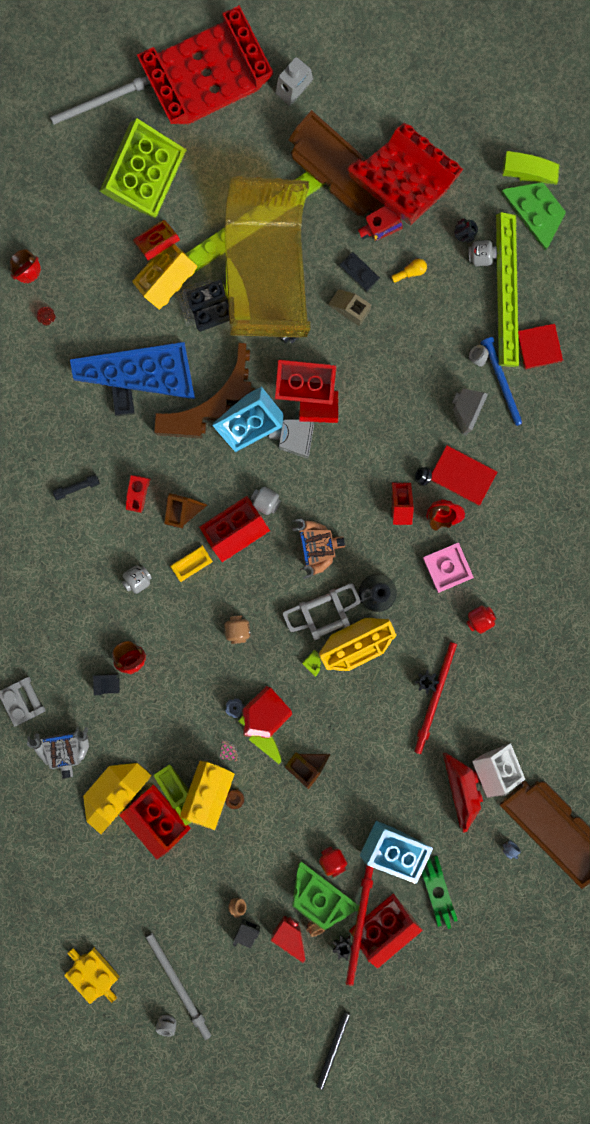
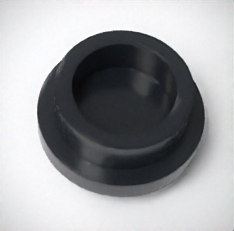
(423, 476)

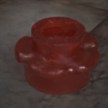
(46, 311)

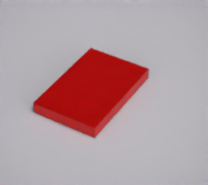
(463, 475)

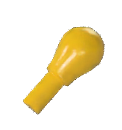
(415, 268)

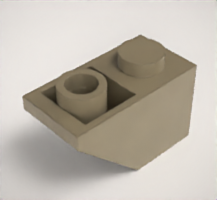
(350, 306)

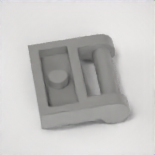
(16, 704)

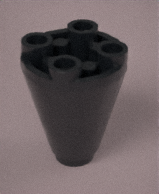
(368, 593)

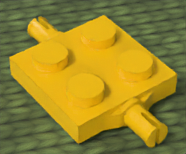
(92, 975)

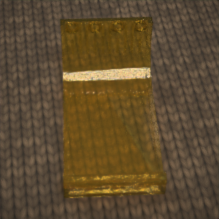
(265, 257)

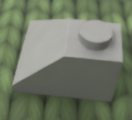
(467, 408)

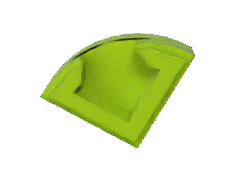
(313, 663)

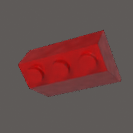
(305, 382)
(234, 529)
(154, 822)
(387, 931)

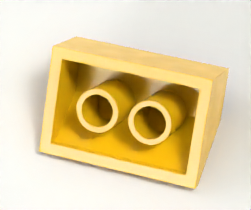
(164, 275)
(207, 795)

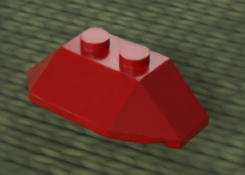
(463, 790)

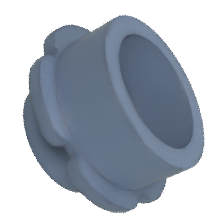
(230, 711)
(511, 850)

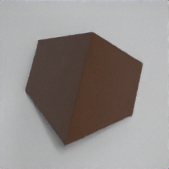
(181, 510)
(307, 767)

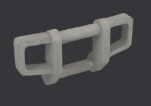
(343, 622)

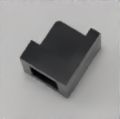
(106, 683)
(246, 934)

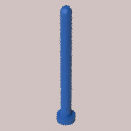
(502, 380)

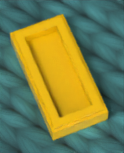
(191, 563)

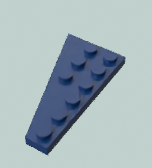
(149, 369)

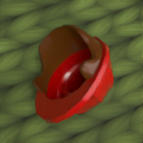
(24, 266)
(444, 514)
(128, 657)

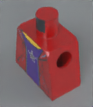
(387, 222)

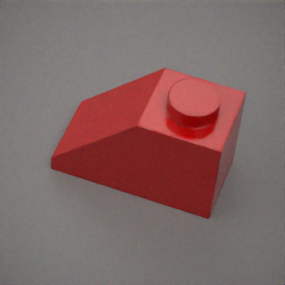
(402, 504)
(289, 938)

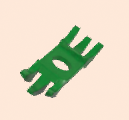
(443, 903)

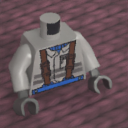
(61, 750)

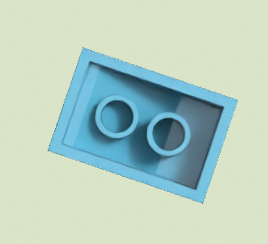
(249, 420)
(395, 852)

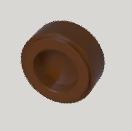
(234, 799)

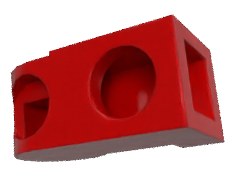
(137, 493)

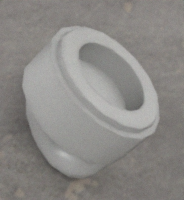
(478, 355)
(166, 1028)

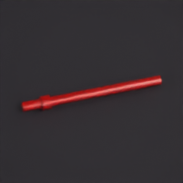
(424, 733)
(366, 884)

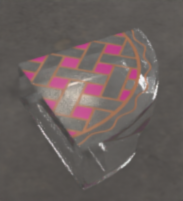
(229, 751)

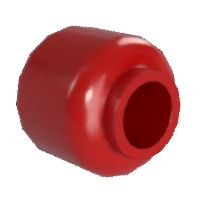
(481, 619)
(333, 862)

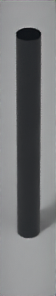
(333, 1050)

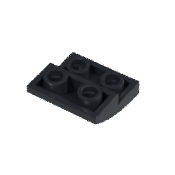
(209, 305)

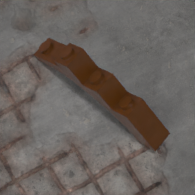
(190, 422)

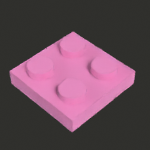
(448, 567)

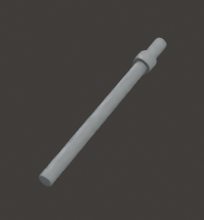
(137, 83)
(197, 1019)

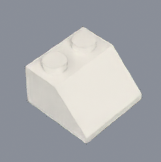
(499, 771)

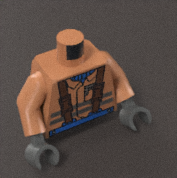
(317, 546)

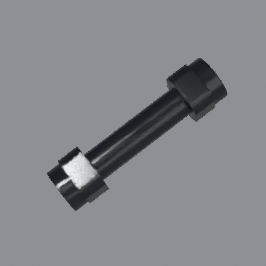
(60, 492)

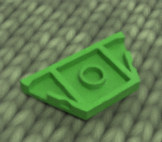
(537, 210)
(319, 899)

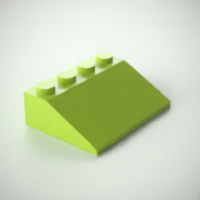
(142, 169)

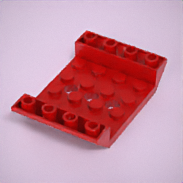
(227, 51)
(406, 174)

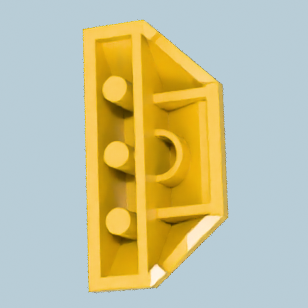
(357, 644)
(112, 793)

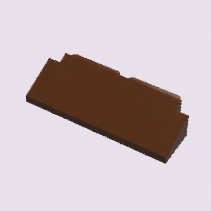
(327, 159)
(552, 827)

